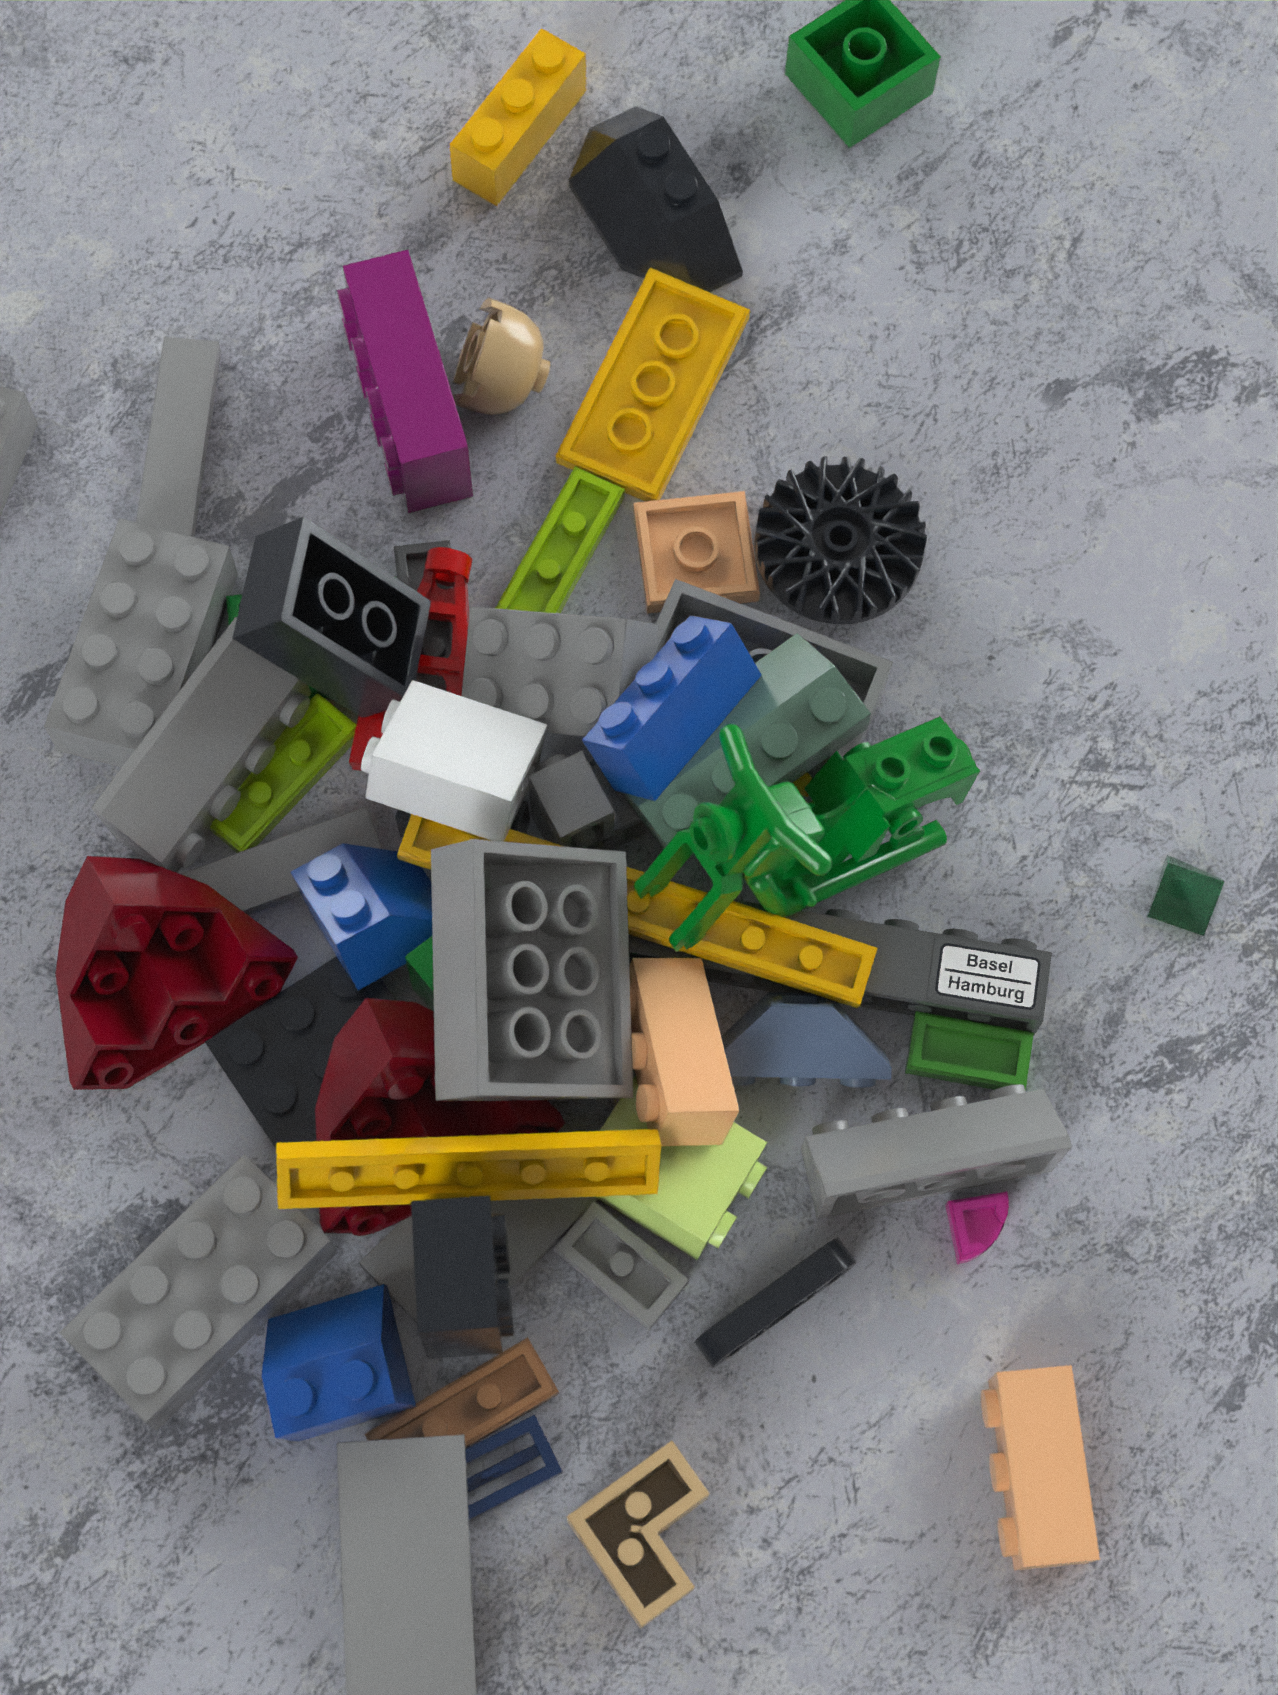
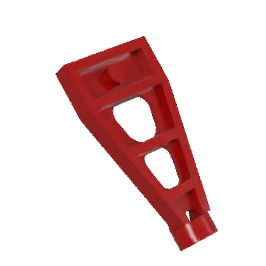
(451, 605)

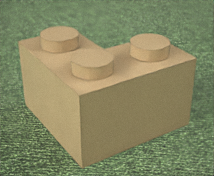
(624, 1527)

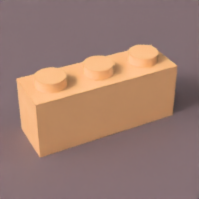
(679, 1053)
(1040, 1468)

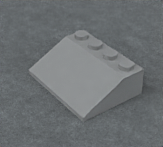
(530, 972)

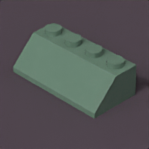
(790, 722)

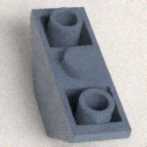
(801, 1041)

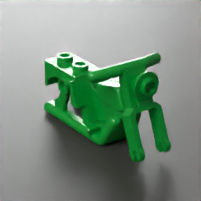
(797, 849)

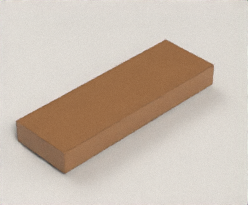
(478, 1400)

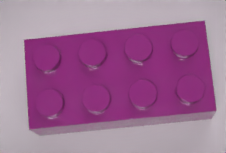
(404, 382)

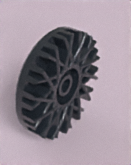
(847, 508)

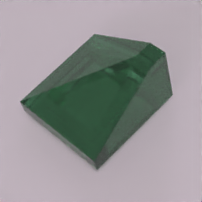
(1185, 896)

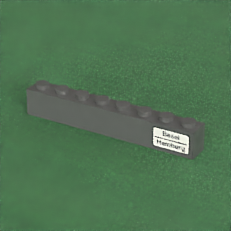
(917, 970)

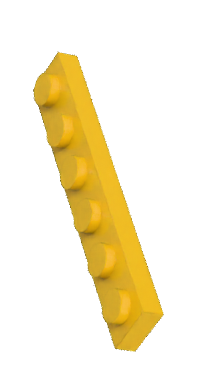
(467, 1166)

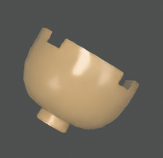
(500, 361)

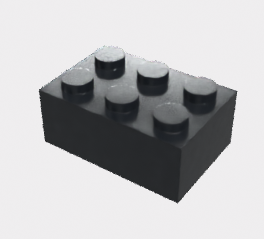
(331, 617)
(457, 1284)

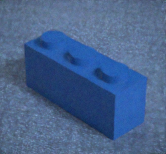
(672, 707)

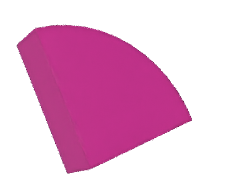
(976, 1223)

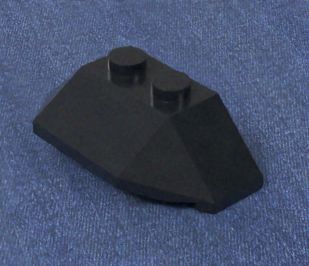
(653, 202)

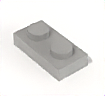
(621, 1265)

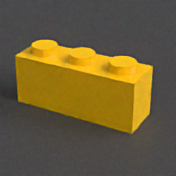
(518, 117)

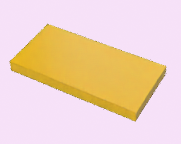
(653, 385)

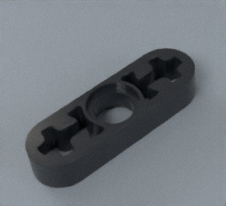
(775, 1302)

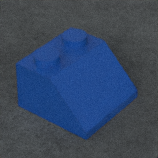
(367, 907)
(335, 1365)

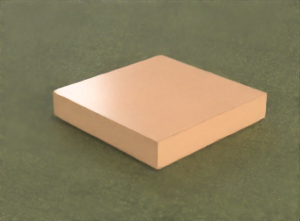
(699, 543)

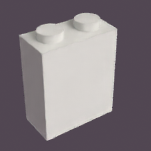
(453, 760)

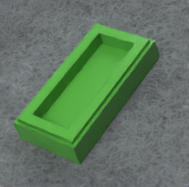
(968, 1052)

